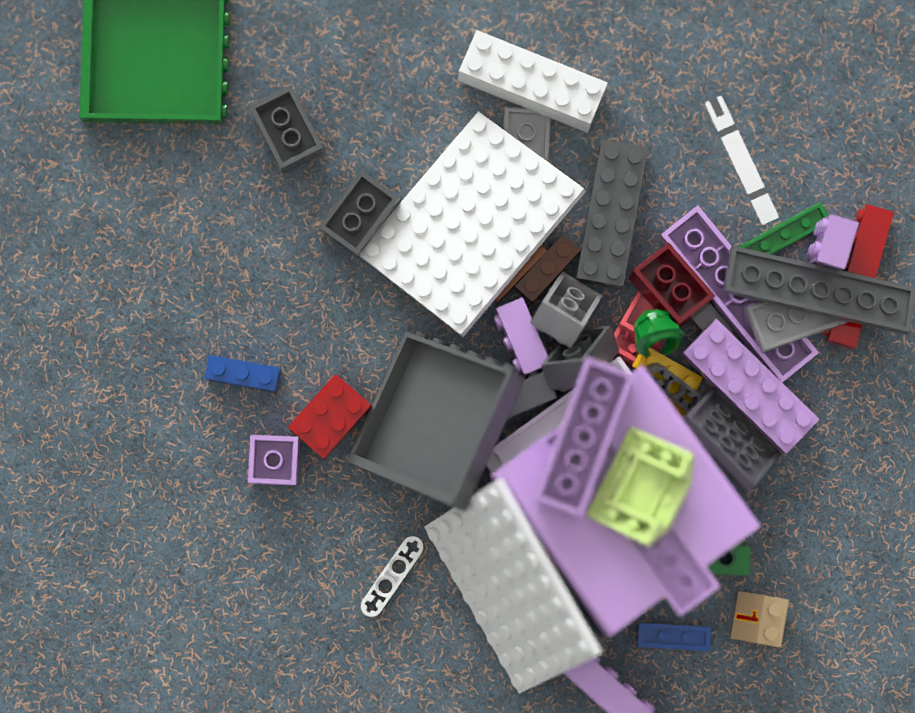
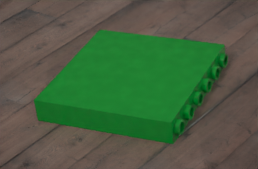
(154, 61)

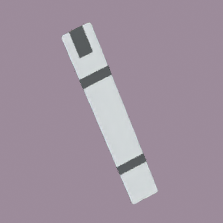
(741, 160)

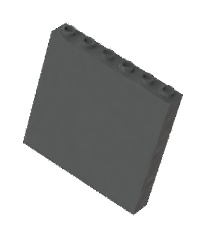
(436, 419)

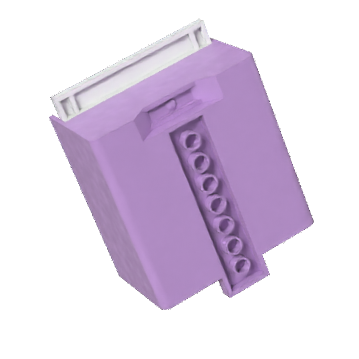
(602, 567)

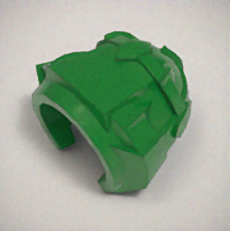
(653, 327)

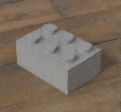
(566, 309)

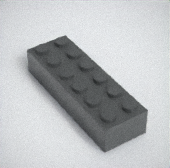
(611, 214)

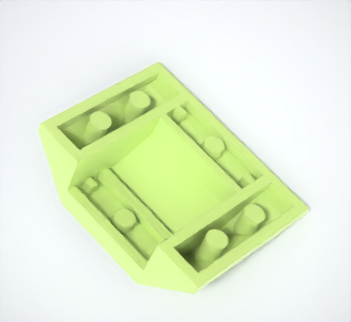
(643, 487)

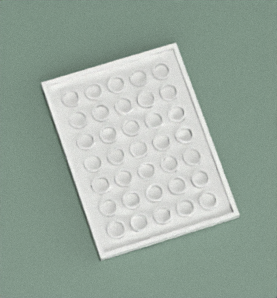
(471, 223)
(512, 588)

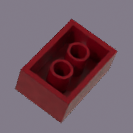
(671, 285)

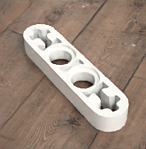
(393, 577)

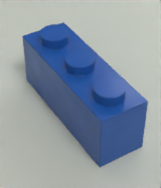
(242, 374)

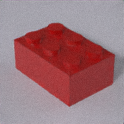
(330, 416)

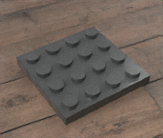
(731, 439)

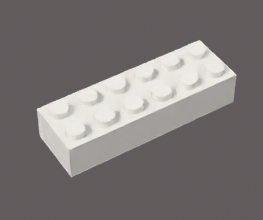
(532, 81)

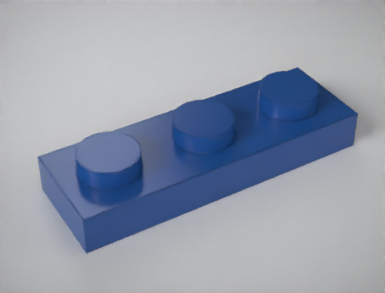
(674, 636)

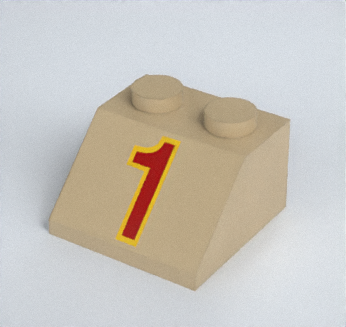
(759, 619)

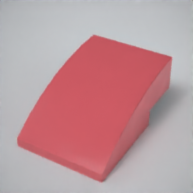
(625, 331)

